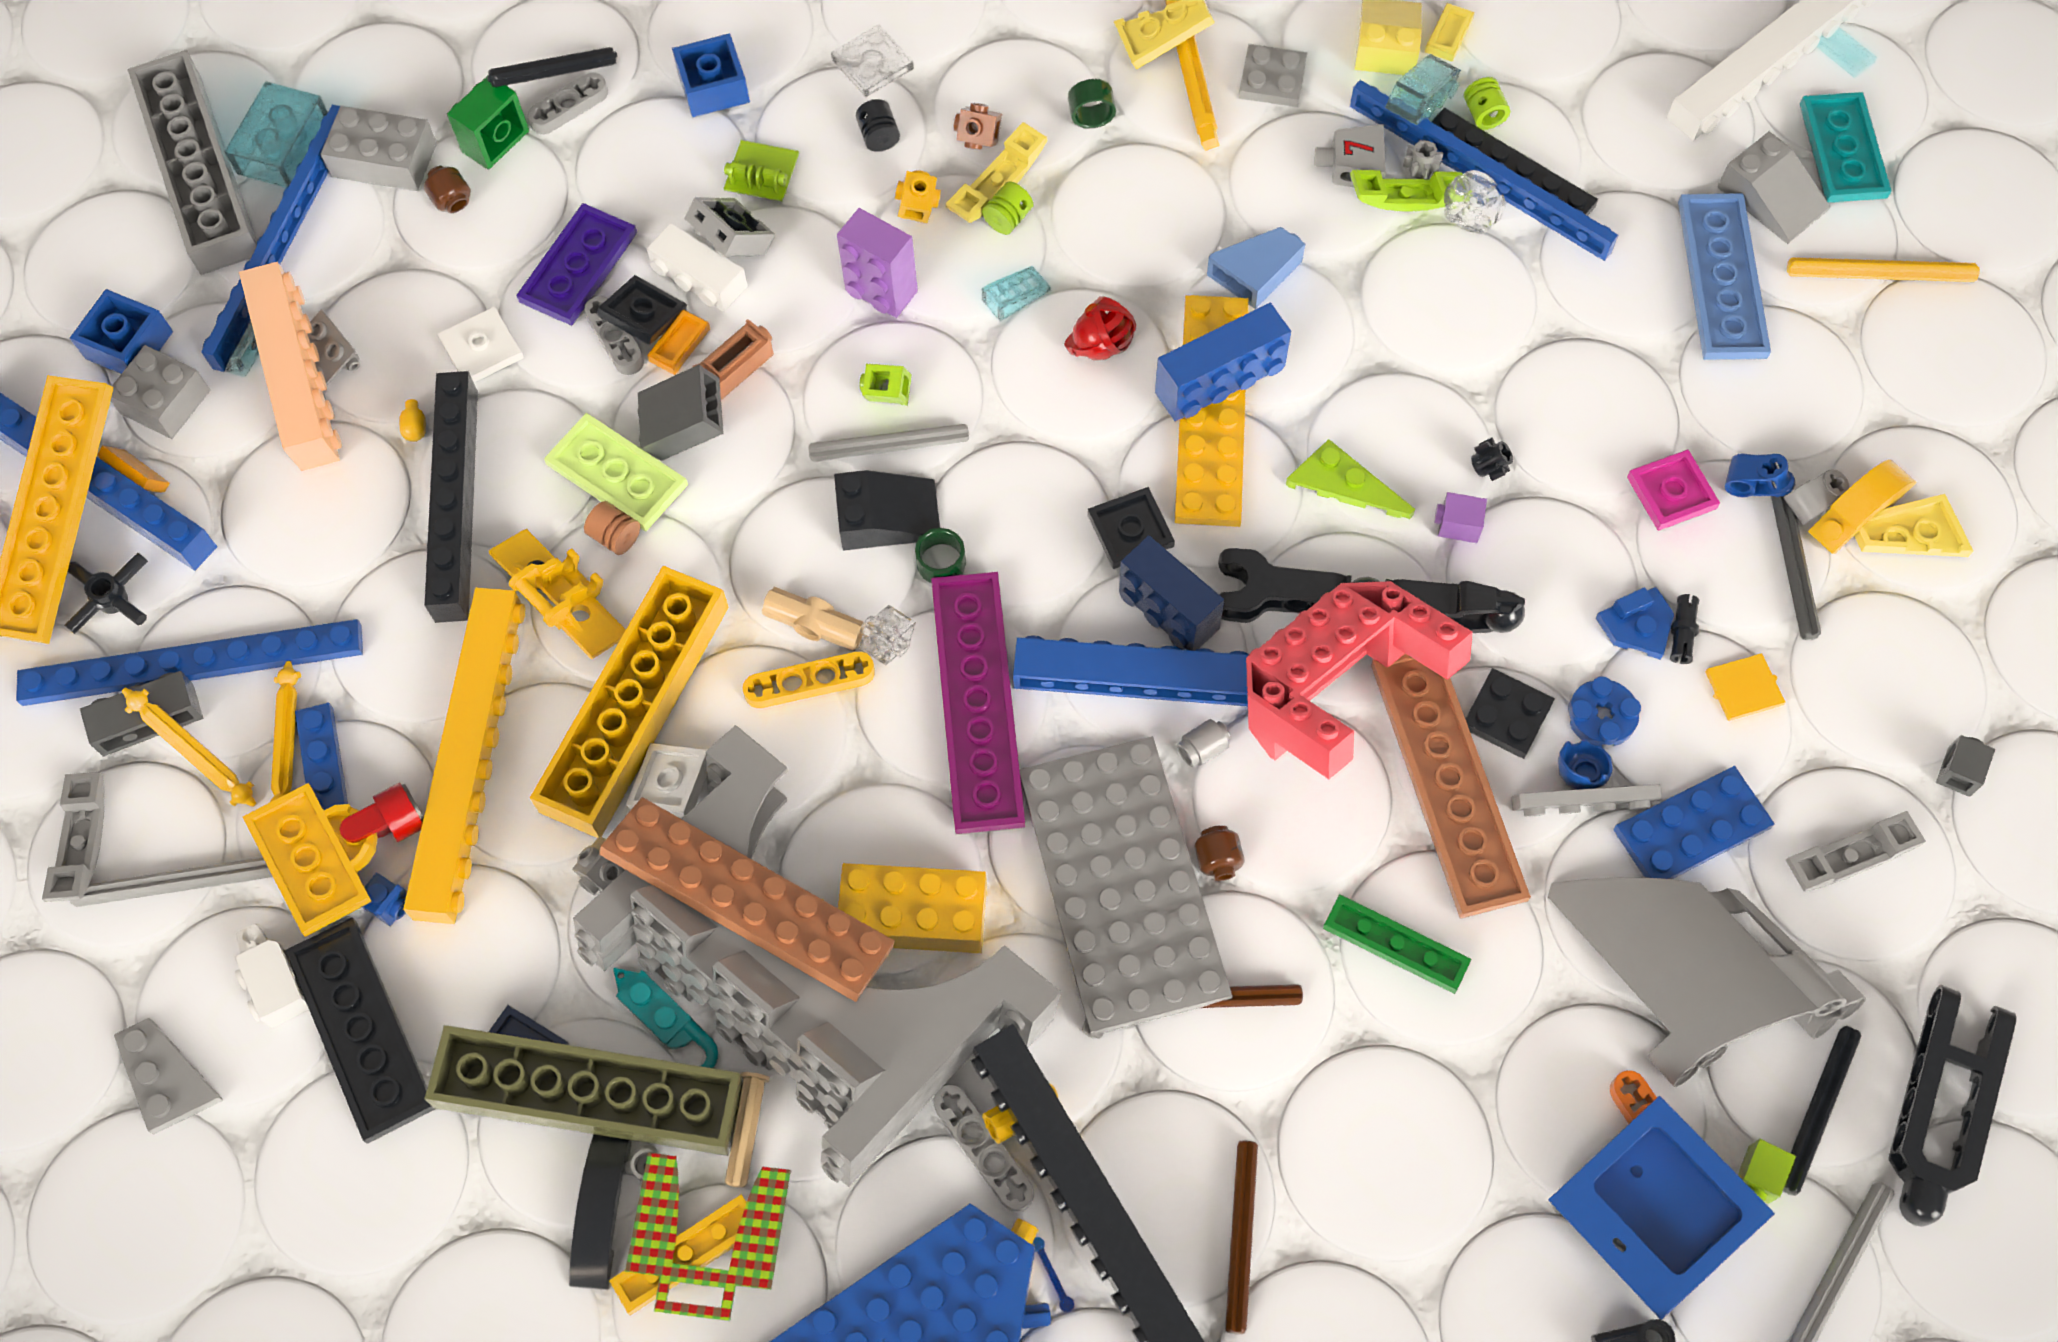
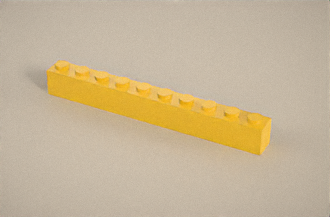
(464, 757)

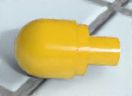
(412, 422)

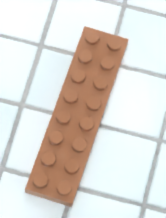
(1451, 788)
(747, 898)

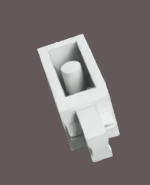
(268, 977)

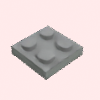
(1272, 75)

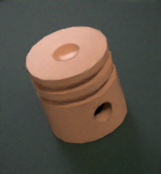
(612, 528)

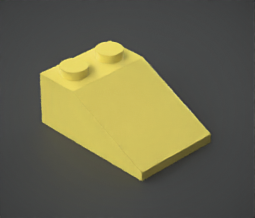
(1389, 36)

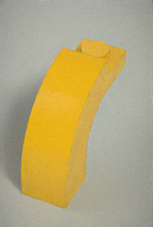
(1860, 503)

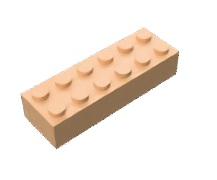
(290, 366)

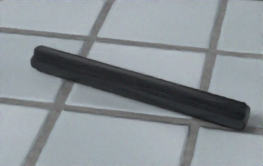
(551, 67)
(1821, 1107)

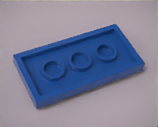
(1694, 826)

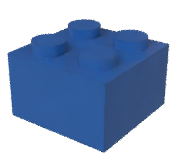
(711, 75)
(118, 330)

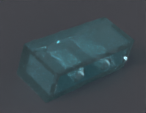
(1424, 89)

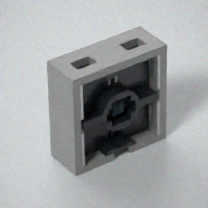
(729, 227)

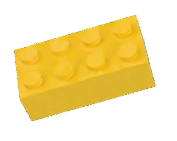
(918, 905)

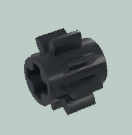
(1492, 459)

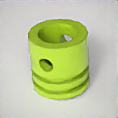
(1483, 99)
(1004, 209)

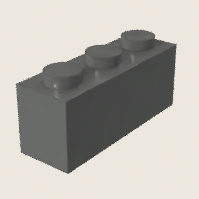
(114, 729)

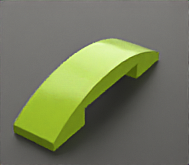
(1401, 193)

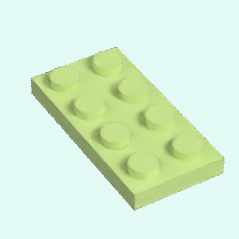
(616, 471)

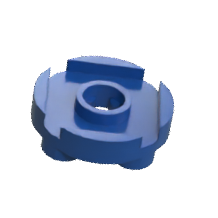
(1607, 694)

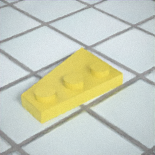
(1161, 31)
(1916, 528)

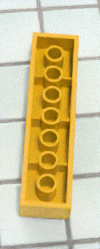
(630, 702)

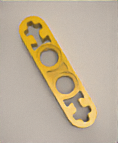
(810, 685)

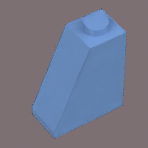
(1257, 264)

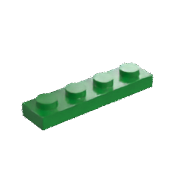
(1397, 944)

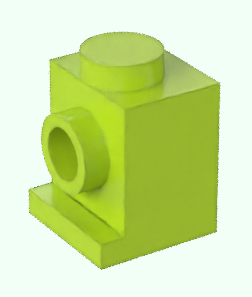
(877, 375)

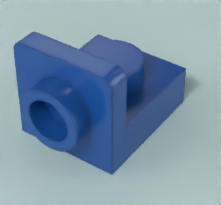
(386, 899)

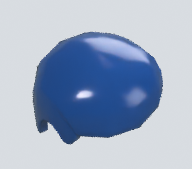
(1584, 765)

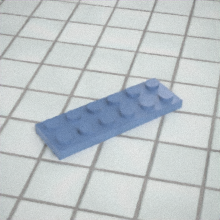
(1724, 277)

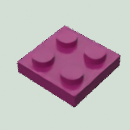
(1673, 489)

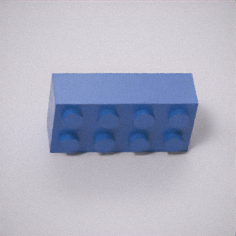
(1222, 362)

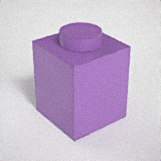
(1461, 517)

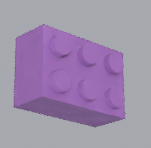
(877, 262)

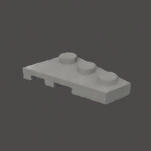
(161, 1077)

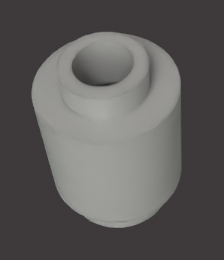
(1204, 743)

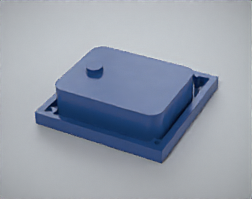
(1665, 1202)

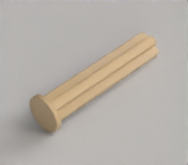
(745, 1129)

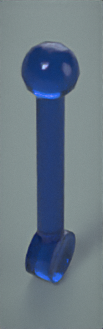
(1066, 1303)

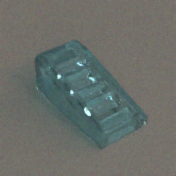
(1004, 308)

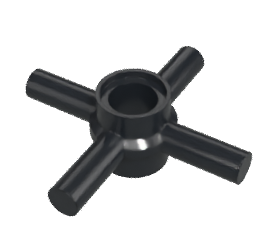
(114, 601)

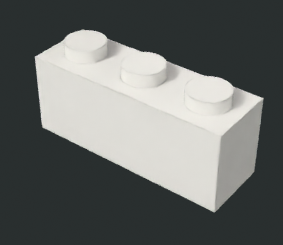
(696, 267)

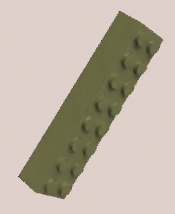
(584, 1090)

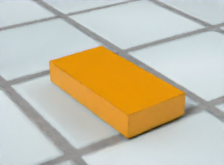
(678, 342)
(133, 469)

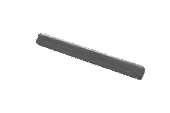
(1796, 569)

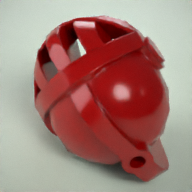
(1101, 334)

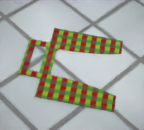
(753, 1250)

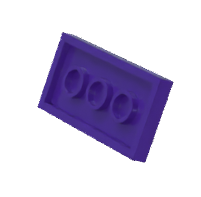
(576, 264)

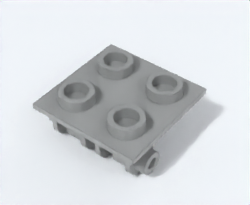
(332, 348)

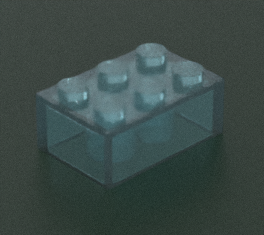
(275, 134)

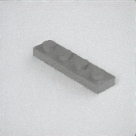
(1601, 798)

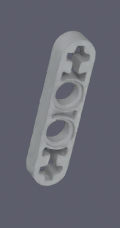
(981, 1149)

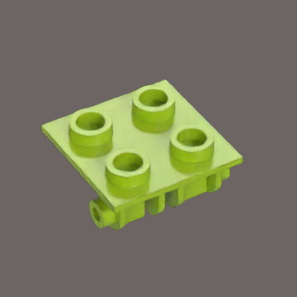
(760, 170)

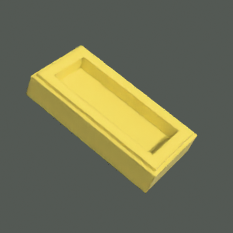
(1449, 32)

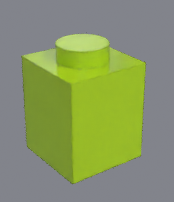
(1766, 1169)

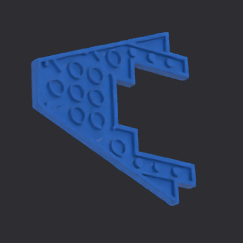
(948, 1286)

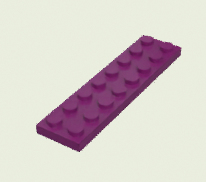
(977, 704)

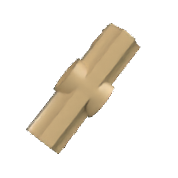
(813, 618)

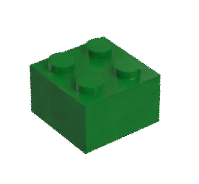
(488, 122)

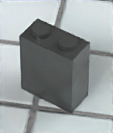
(680, 413)

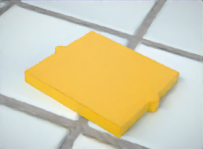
(1745, 687)

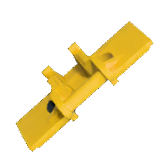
(536, 568)

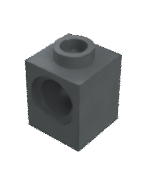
(1965, 765)

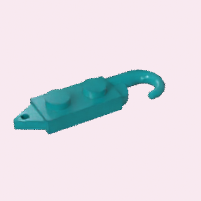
(662, 1014)

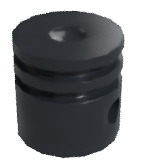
(879, 126)

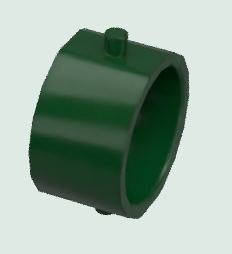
(1090, 91)
(936, 537)

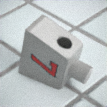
(1353, 150)

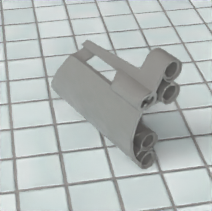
(1701, 965)

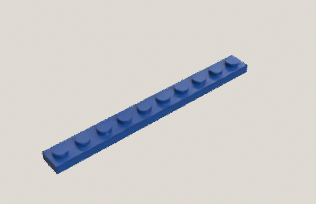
(1516, 189)
(272, 245)
(194, 660)

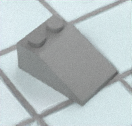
(1775, 187)

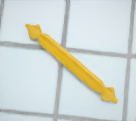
(284, 731)
(189, 747)

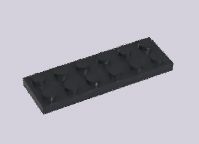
(359, 1030)

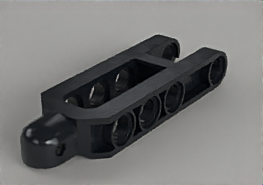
(1925, 1183)

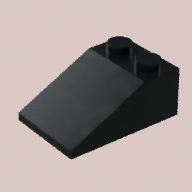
(884, 508)

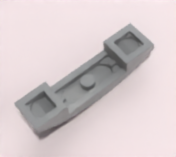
(80, 837)
(1856, 853)

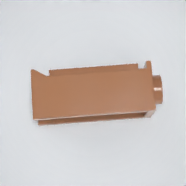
(745, 362)

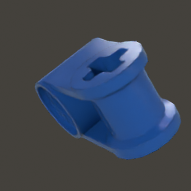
(1755, 476)

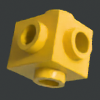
(917, 196)

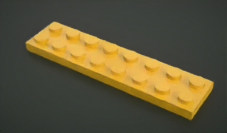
(1213, 439)
(50, 505)

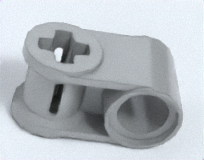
(1816, 496)

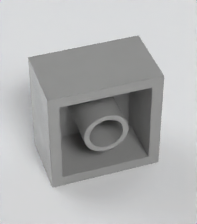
(158, 392)

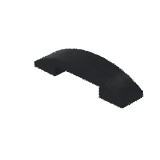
(597, 1212)

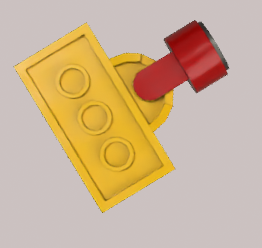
(320, 851)

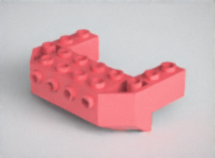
(1322, 646)

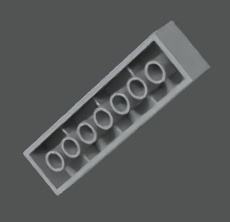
(193, 162)

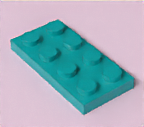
(1845, 147)

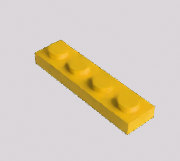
(693, 1247)

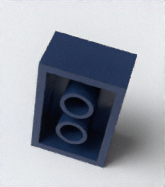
(1170, 595)

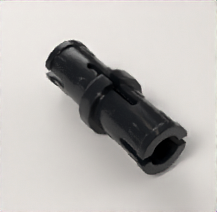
(1684, 629)

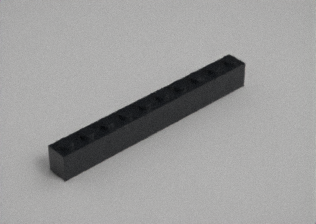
(1082, 1190)

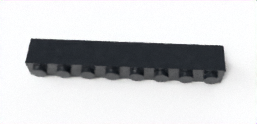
(451, 498)

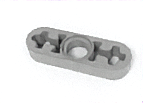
(565, 115)
(614, 348)

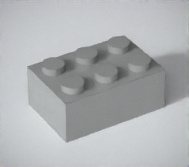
(379, 148)

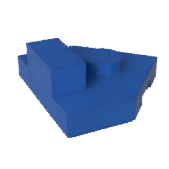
(1639, 622)

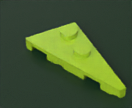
(1341, 477)

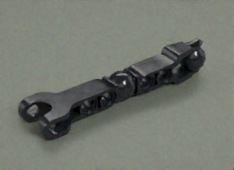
(1295, 590)

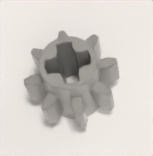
(1422, 159)

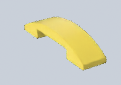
(1011, 165)

